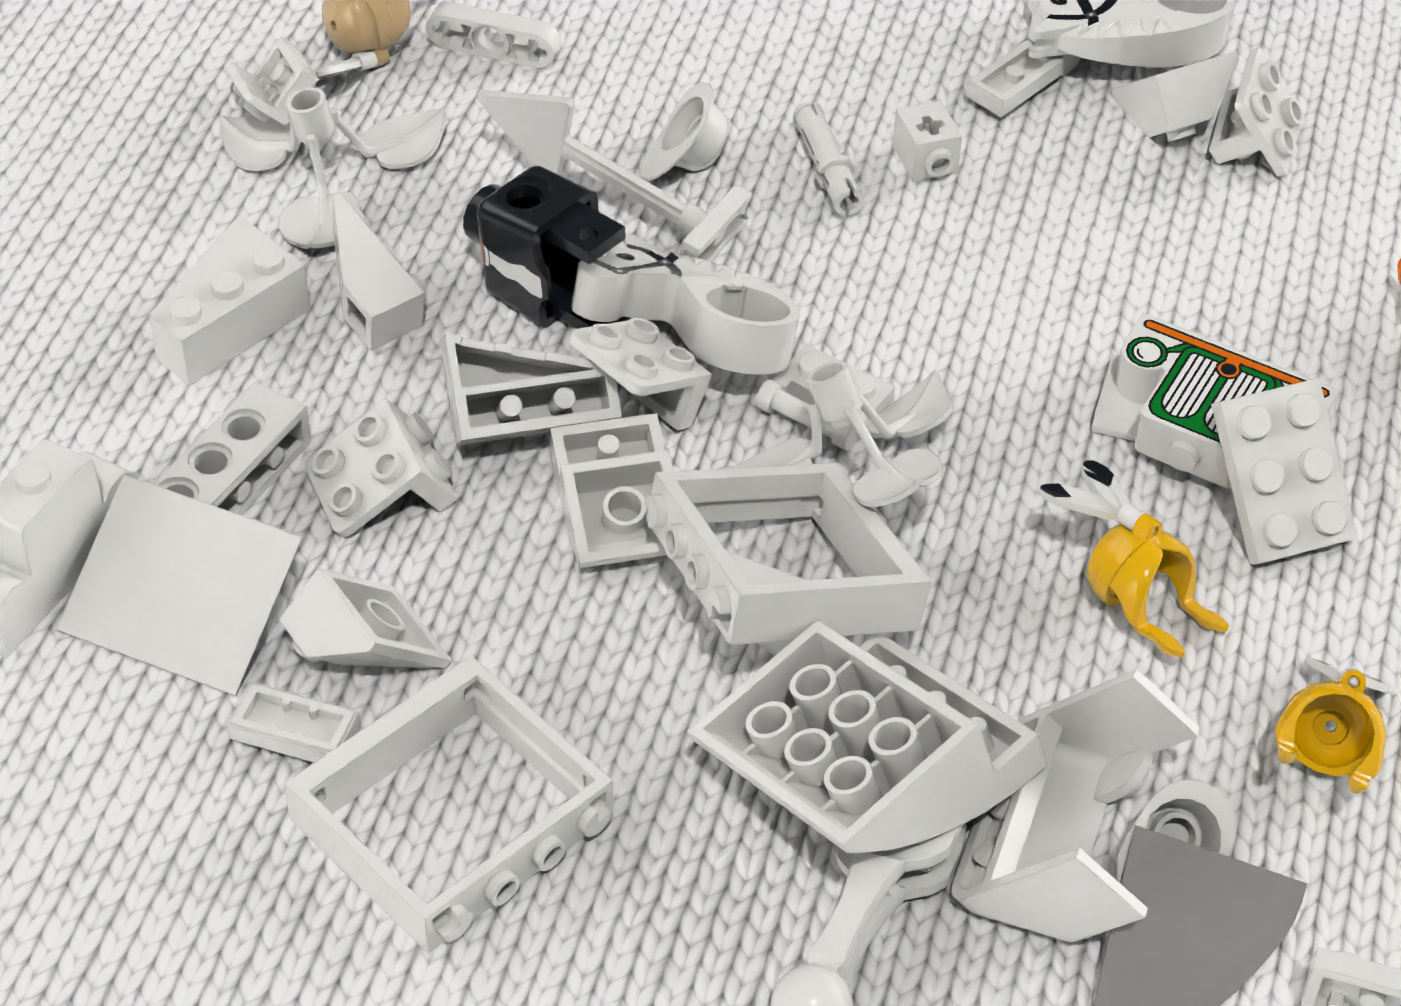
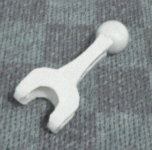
(873, 891)

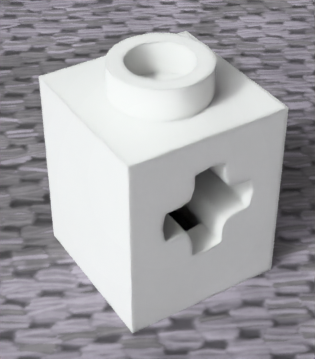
(923, 152)

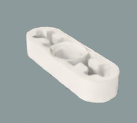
(460, 30)

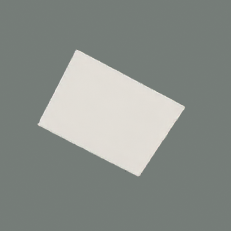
(179, 584)

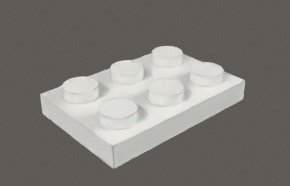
(1284, 471)

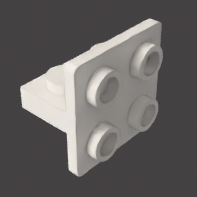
(1258, 117)

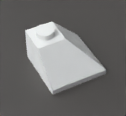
(1177, 97)
(359, 625)

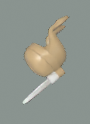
(364, 31)

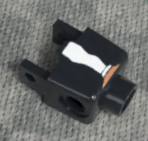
(535, 238)

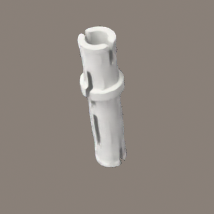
(833, 167)

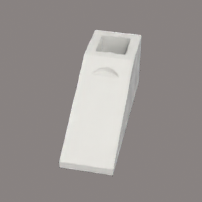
(374, 288)

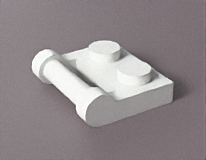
(791, 394)

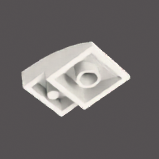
(602, 485)

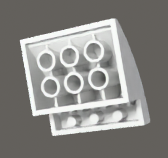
(869, 742)

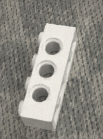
(241, 450)

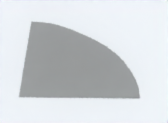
(1203, 928)

